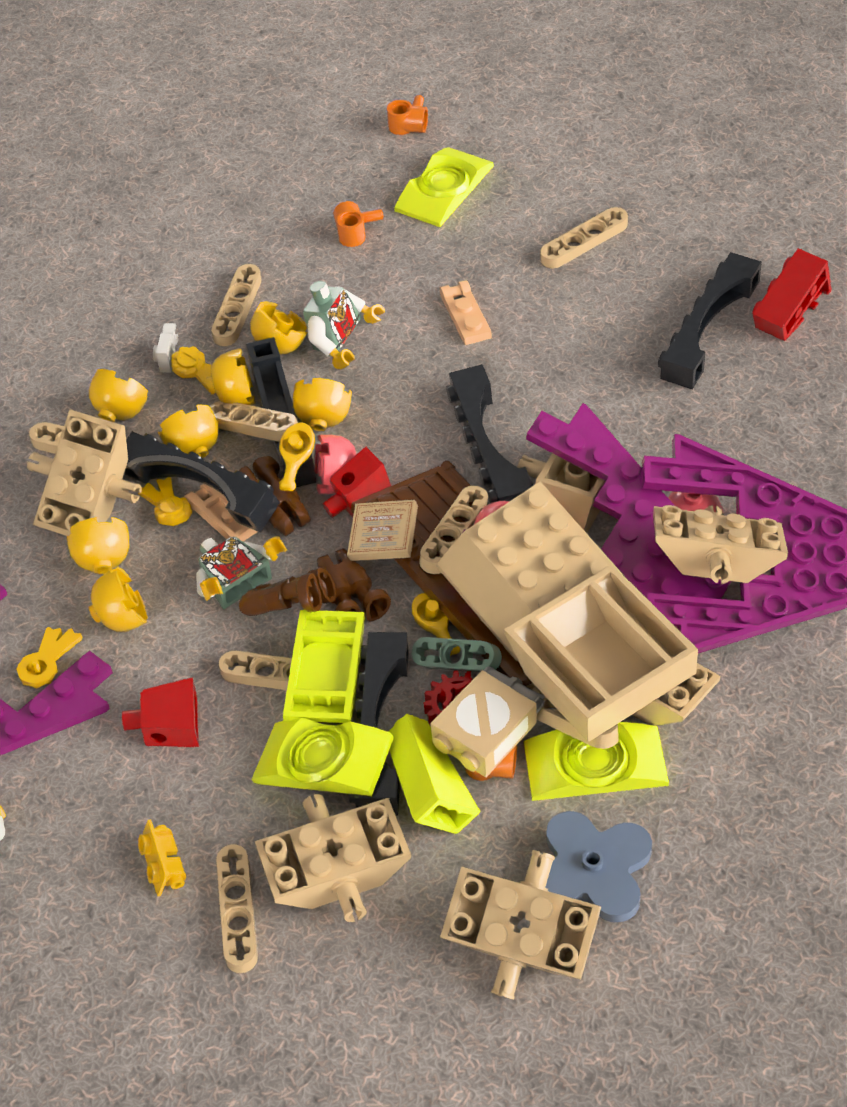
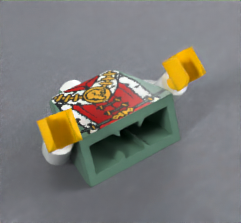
(332, 318)
(234, 567)

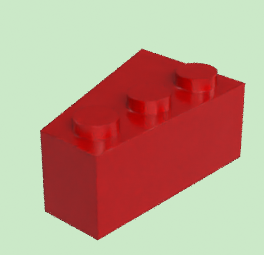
(791, 294)

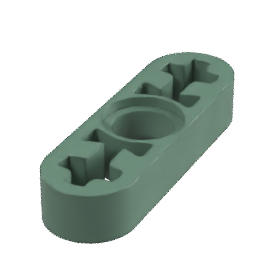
(446, 645)

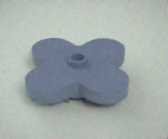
(597, 864)

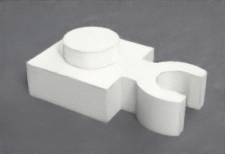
(166, 347)

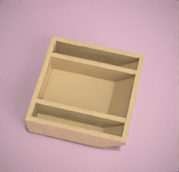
(520, 560)
(601, 652)

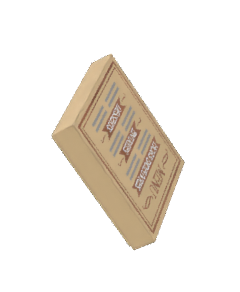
(382, 530)

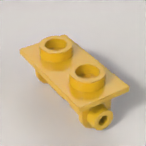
(156, 846)

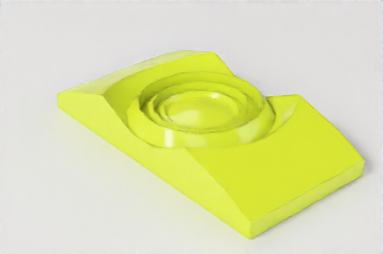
(442, 186)
(324, 666)
(323, 756)
(568, 767)

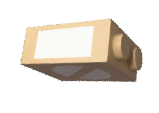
(483, 723)

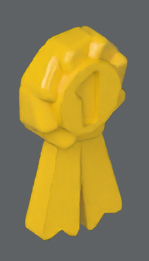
(190, 363)
(169, 508)
(40, 666)

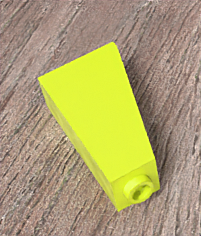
(429, 778)

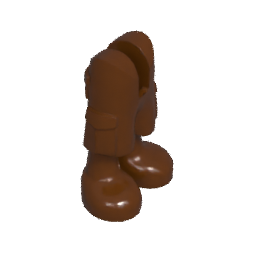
(267, 469)
(353, 581)
(308, 590)

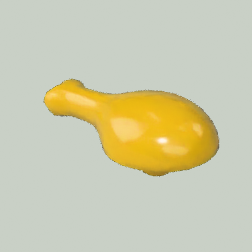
(295, 447)
(430, 618)

